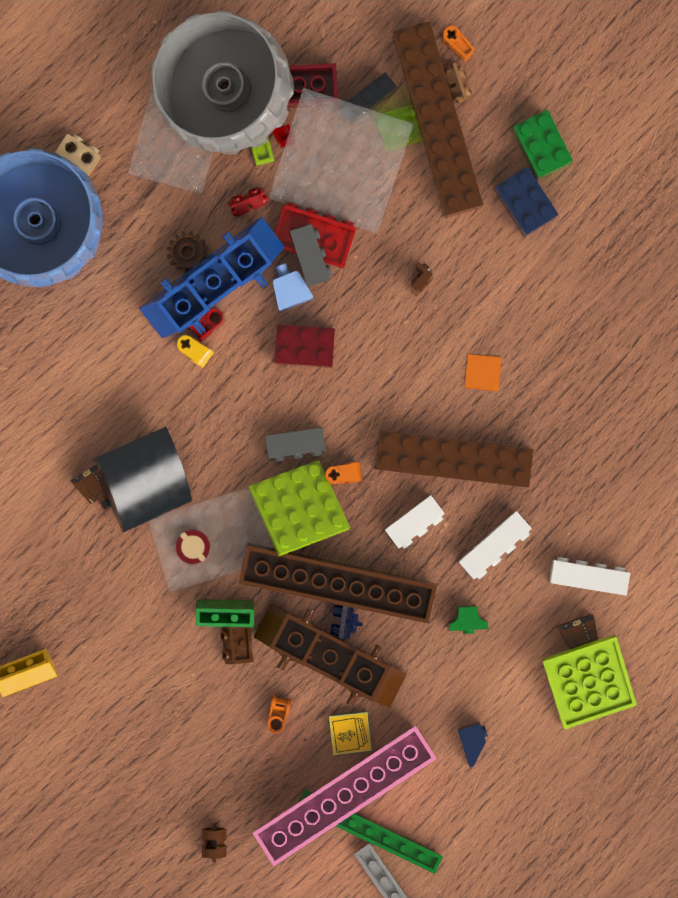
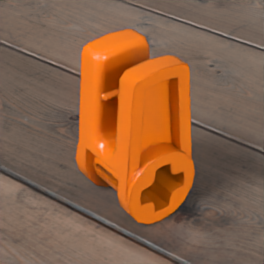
(459, 44)

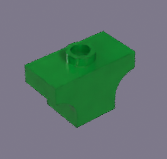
(468, 620)

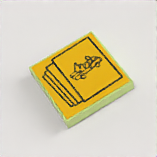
(350, 733)

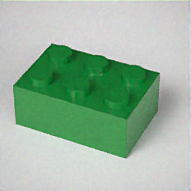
(542, 145)

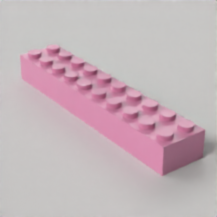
(344, 795)

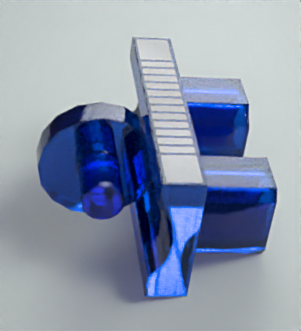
(348, 622)

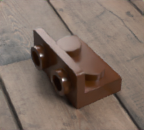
(421, 281)
(237, 645)

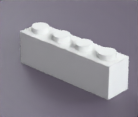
(495, 545)
(589, 577)

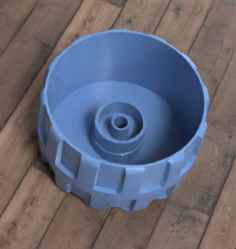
(69, 213)

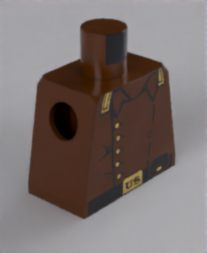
(89, 486)
(579, 631)

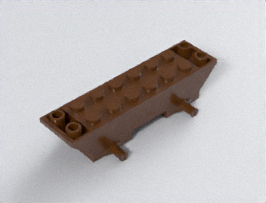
(332, 657)

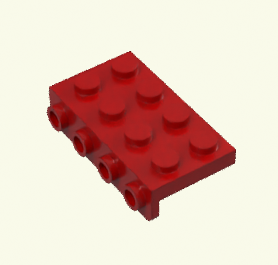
(334, 235)

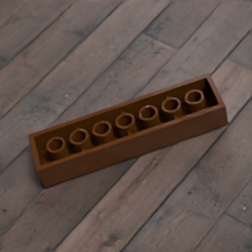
(454, 459)

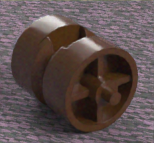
(214, 842)

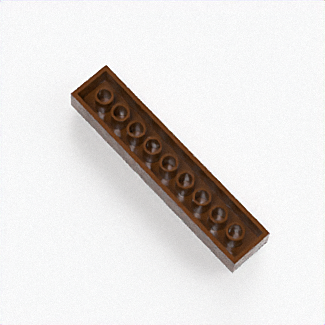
(437, 119)
(338, 583)

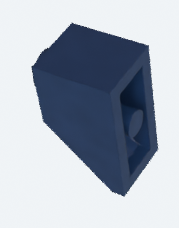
(473, 741)

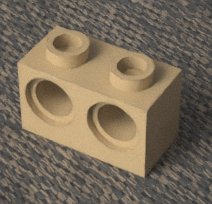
(77, 156)

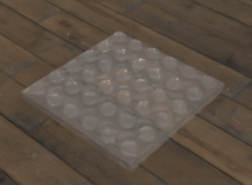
(341, 160)

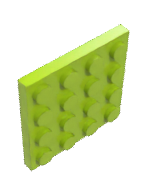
(298, 508)
(589, 681)

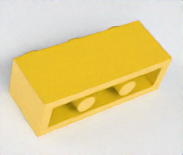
(26, 672)

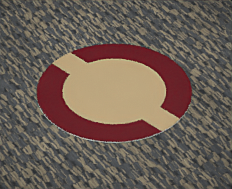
(192, 547)

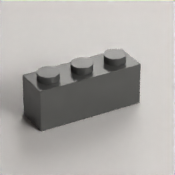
(311, 255)
(295, 444)

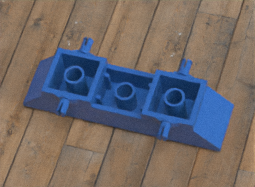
(212, 279)

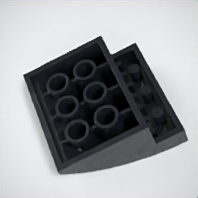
(143, 479)

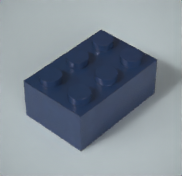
(526, 202)

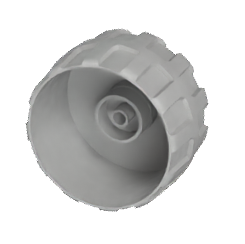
(197, 62)

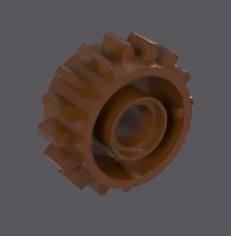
(180, 244)

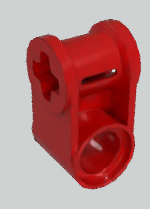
(208, 324)

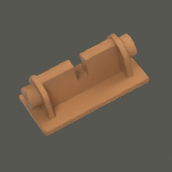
(462, 89)

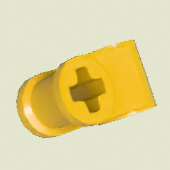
(197, 352)

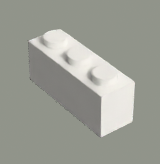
(415, 522)

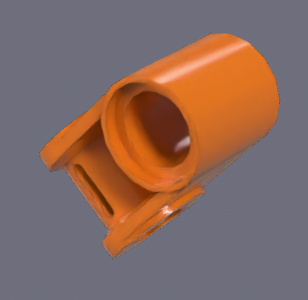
(347, 473)
(278, 712)

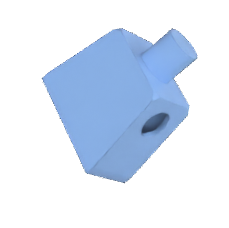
(290, 288)

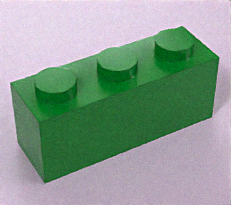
(224, 613)

